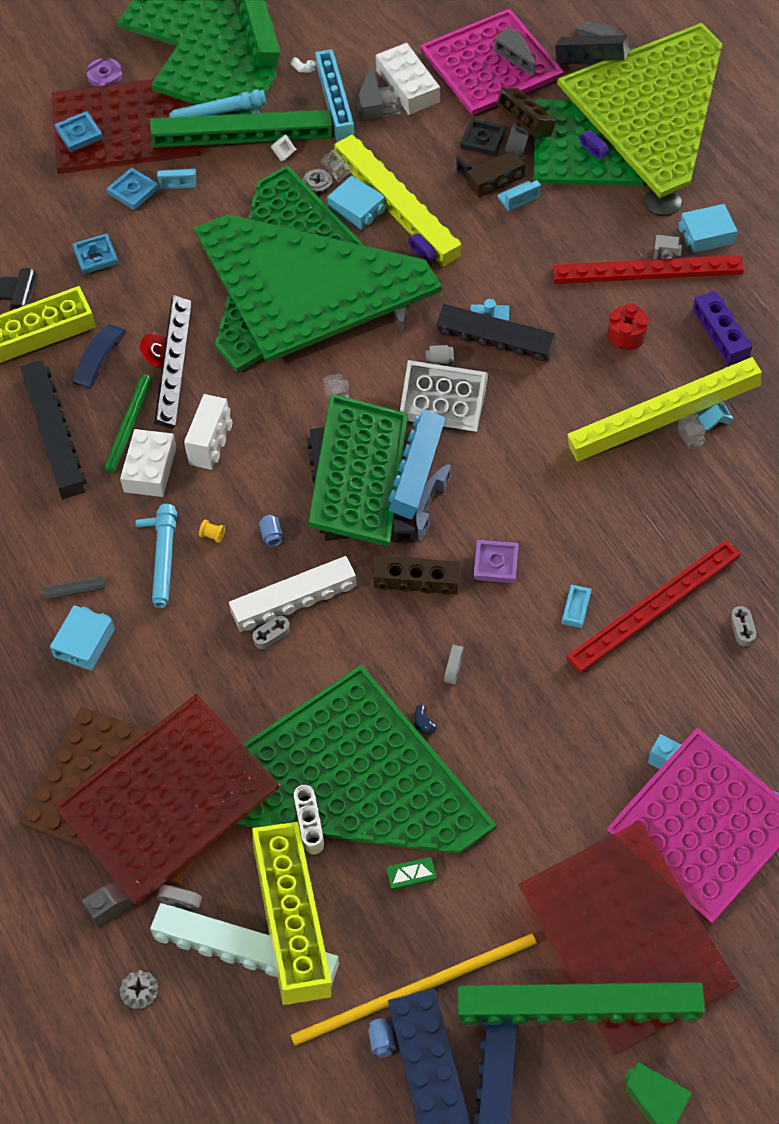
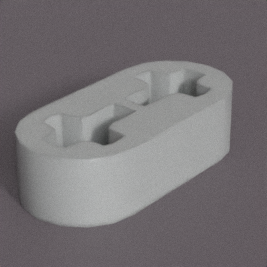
(739, 627)
(271, 632)
(454, 664)
(179, 897)

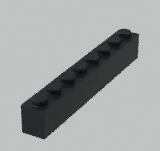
(52, 430)

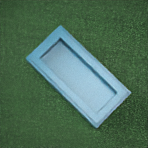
(576, 606)

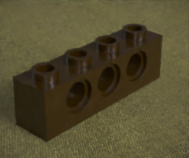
(526, 112)
(408, 567)

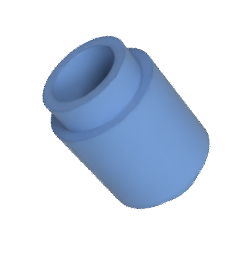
(271, 530)
(381, 1038)

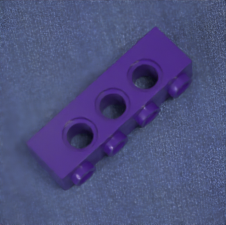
(722, 328)

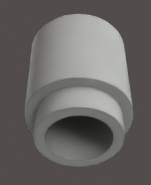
(440, 355)

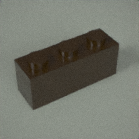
(496, 173)

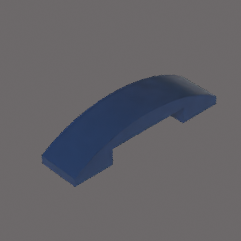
(95, 354)

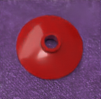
(152, 349)

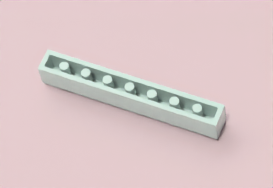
(220, 939)

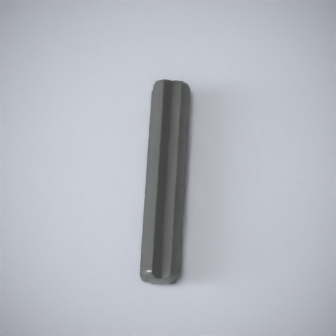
(73, 587)

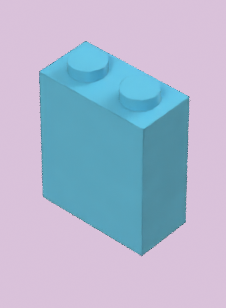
(356, 203)
(708, 228)
(82, 637)

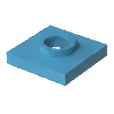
(99, 244)

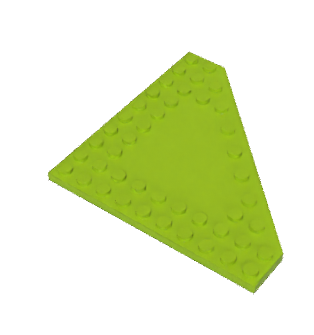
(652, 104)

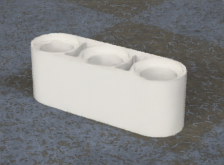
(309, 809)

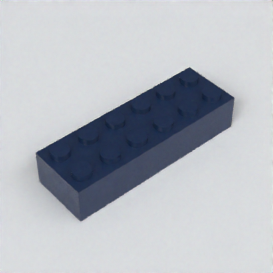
(427, 1059)

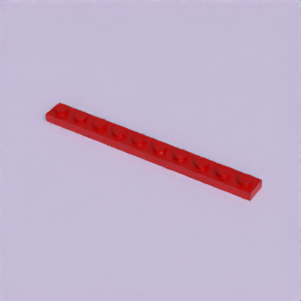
(648, 269)
(653, 606)

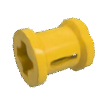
(211, 531)

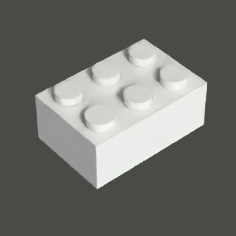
(208, 432)
(148, 463)

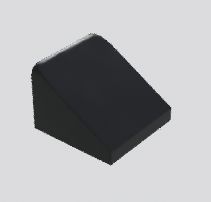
(462, 167)
(403, 532)

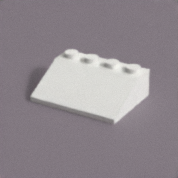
(444, 391)

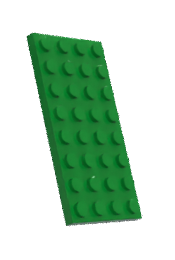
(357, 470)

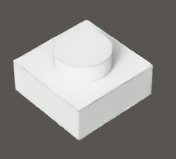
(283, 147)

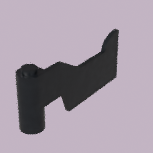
(19, 288)

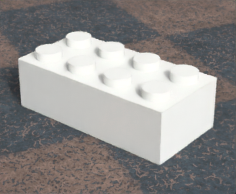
(409, 78)

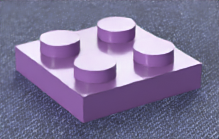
(496, 561)

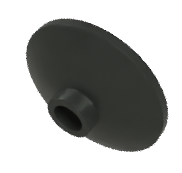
(662, 206)

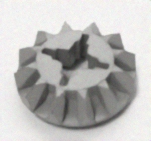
(312, 176)
(146, 996)

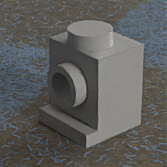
(667, 247)

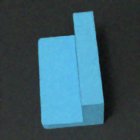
(177, 178)
(520, 195)
(714, 414)

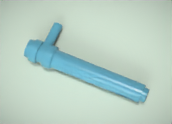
(246, 101)
(165, 527)

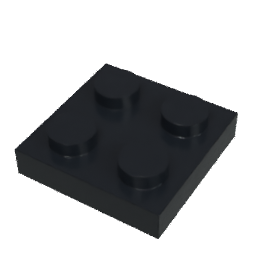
(482, 137)

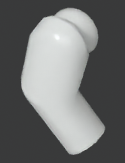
(303, 68)

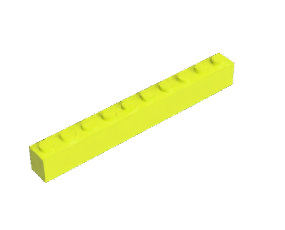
(399, 200)
(664, 409)

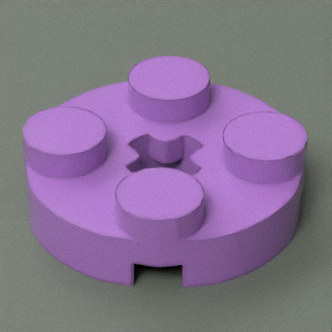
(111, 68)

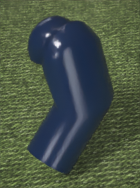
(422, 722)

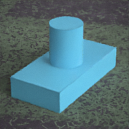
(491, 309)

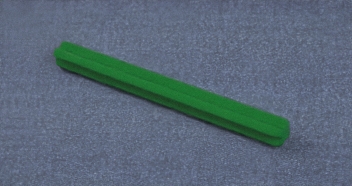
(127, 423)

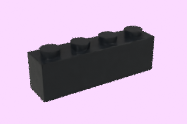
(592, 48)

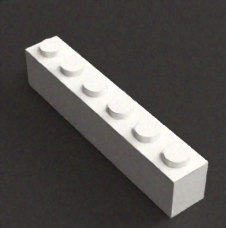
(293, 594)

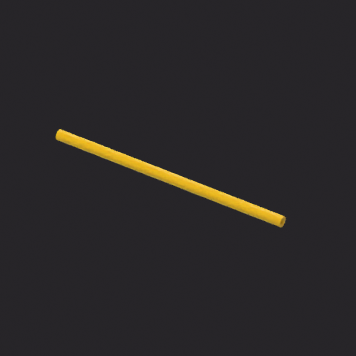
(419, 986)

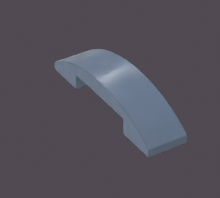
(437, 482)

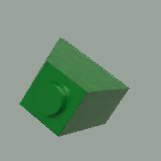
(655, 1095)

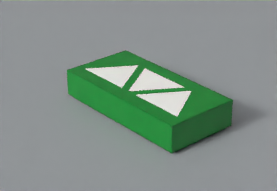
(411, 873)

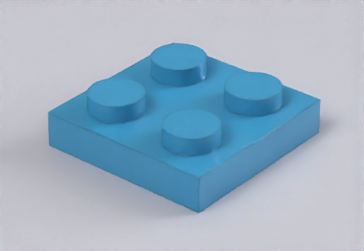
(78, 131)
(132, 188)

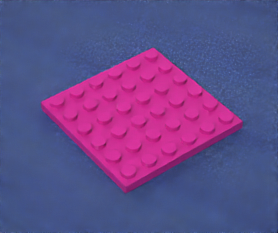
(478, 72)
(707, 822)

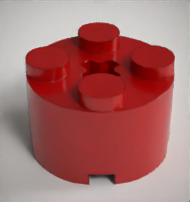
(627, 326)

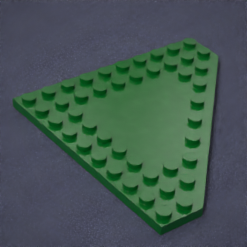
(288, 203)
(306, 285)
(367, 772)

